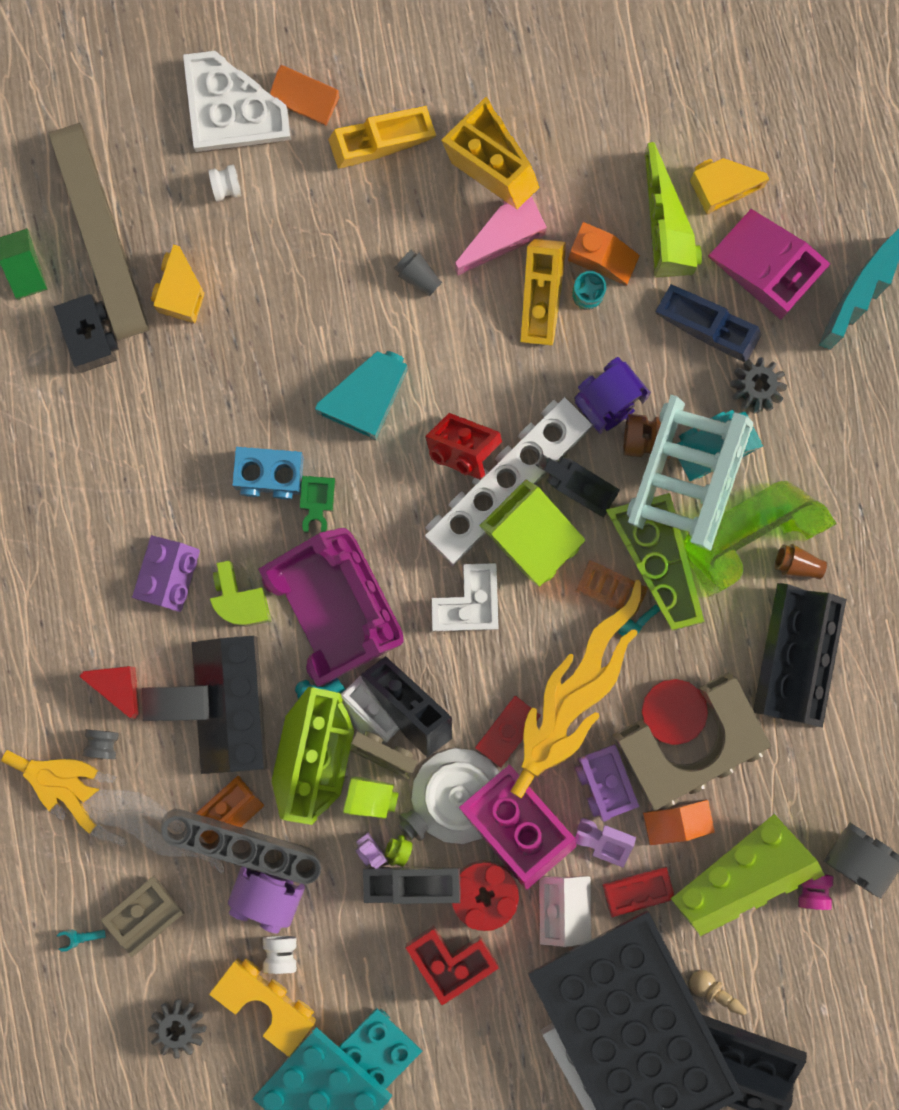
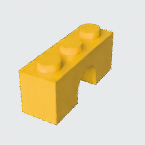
(289, 1019)

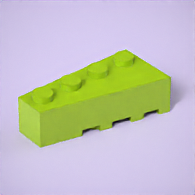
(662, 563)
(747, 876)

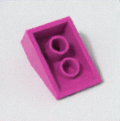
(518, 829)

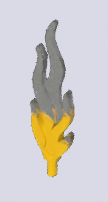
(94, 806)

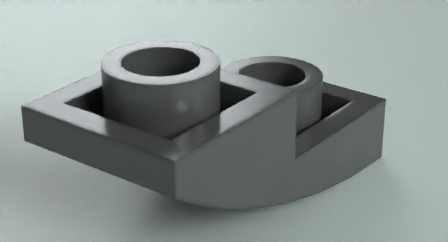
(175, 703)

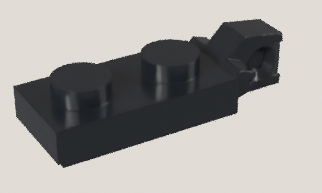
(579, 484)

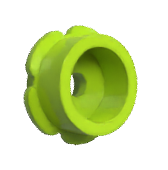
(398, 851)

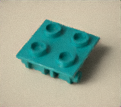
(380, 1048)

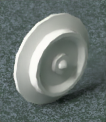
(444, 786)

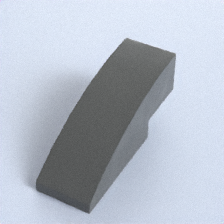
(411, 885)

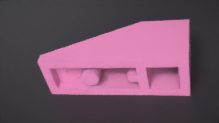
(502, 234)

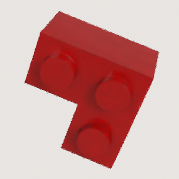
(450, 972)

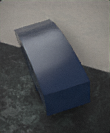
(709, 322)

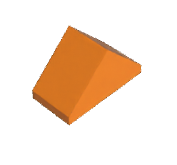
(679, 823)

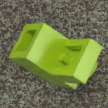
(237, 607)

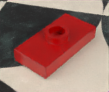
(505, 732)
(638, 891)

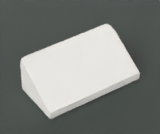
(367, 712)

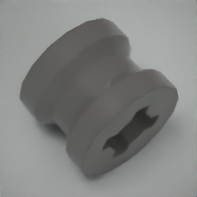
(100, 744)

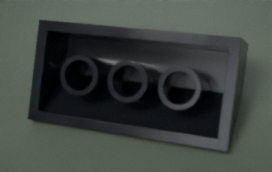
(235, 728)

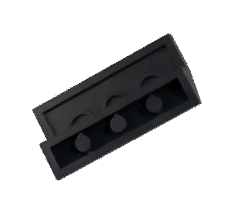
(799, 655)
(759, 1066)

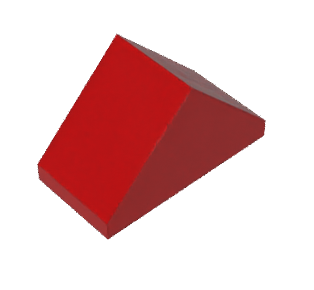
(117, 686)

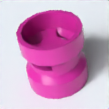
(814, 898)

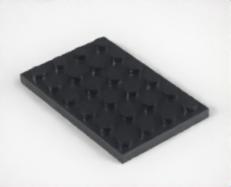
(634, 1024)

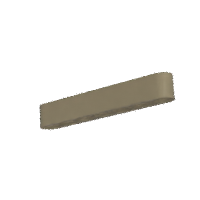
(99, 231)

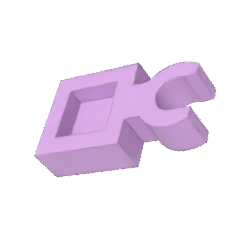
(370, 852)

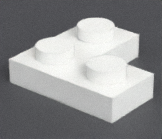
(476, 609)

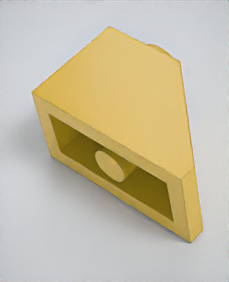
(725, 182)

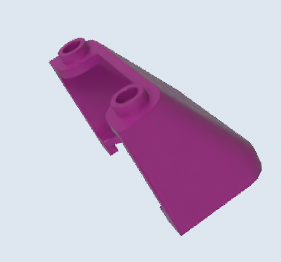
(334, 603)

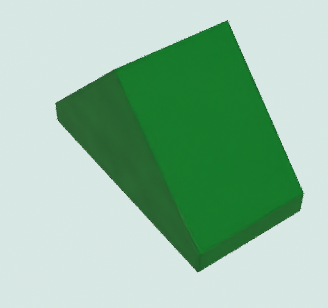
(21, 264)

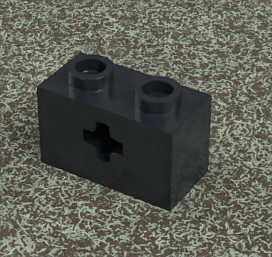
(74, 318)

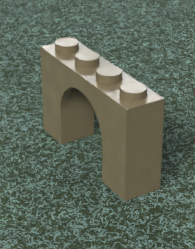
(737, 741)

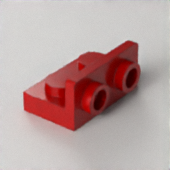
(462, 444)

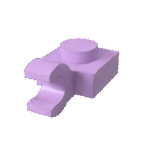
(607, 844)

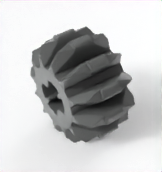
(770, 385)
(168, 1038)

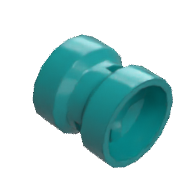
(592, 285)

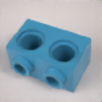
(270, 463)

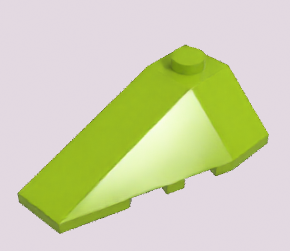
(670, 230)

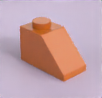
(603, 254)

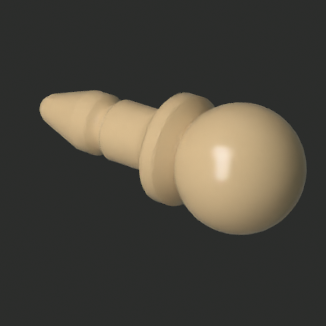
(704, 985)

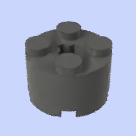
(864, 860)

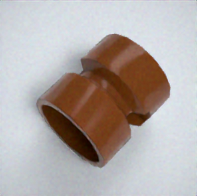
(635, 427)

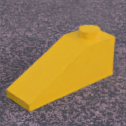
(542, 290)

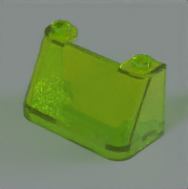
(775, 506)

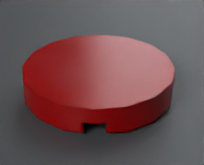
(674, 711)

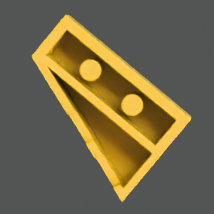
(491, 155)

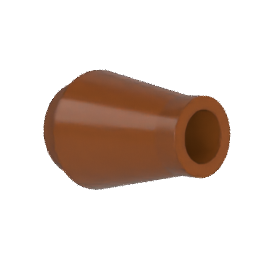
(797, 562)

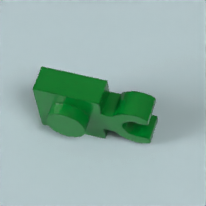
(317, 497)

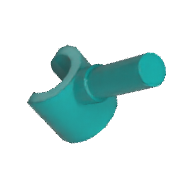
(631, 625)
(76, 938)

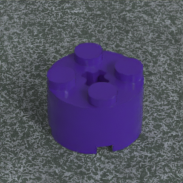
(611, 395)

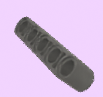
(252, 858)

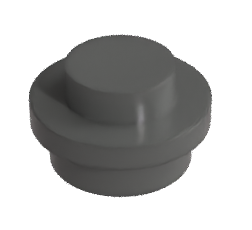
(412, 825)

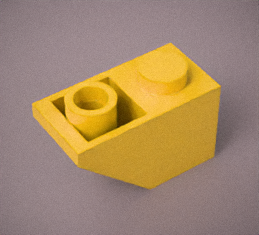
(179, 290)

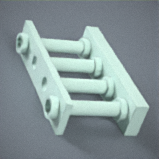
(712, 496)

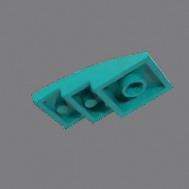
(868, 284)

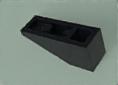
(409, 706)

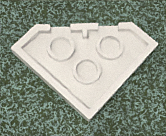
(230, 106)

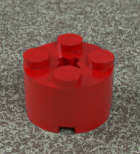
(502, 903)

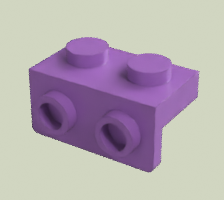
(166, 573)
(607, 782)

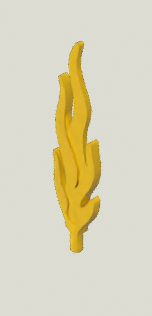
(565, 702)

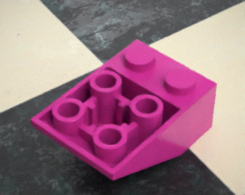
(769, 262)

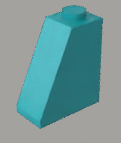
(366, 394)

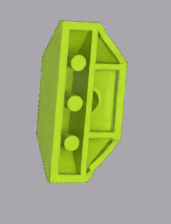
(312, 756)

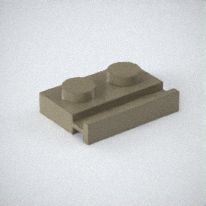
(371, 748)
(142, 916)

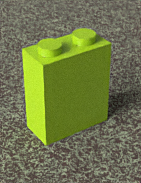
(533, 533)

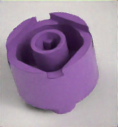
(264, 899)

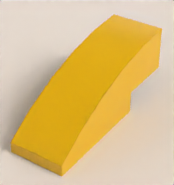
(381, 136)

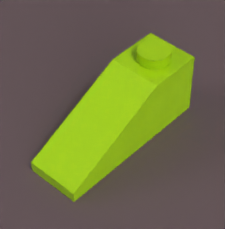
(370, 798)

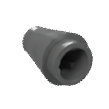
(418, 273)

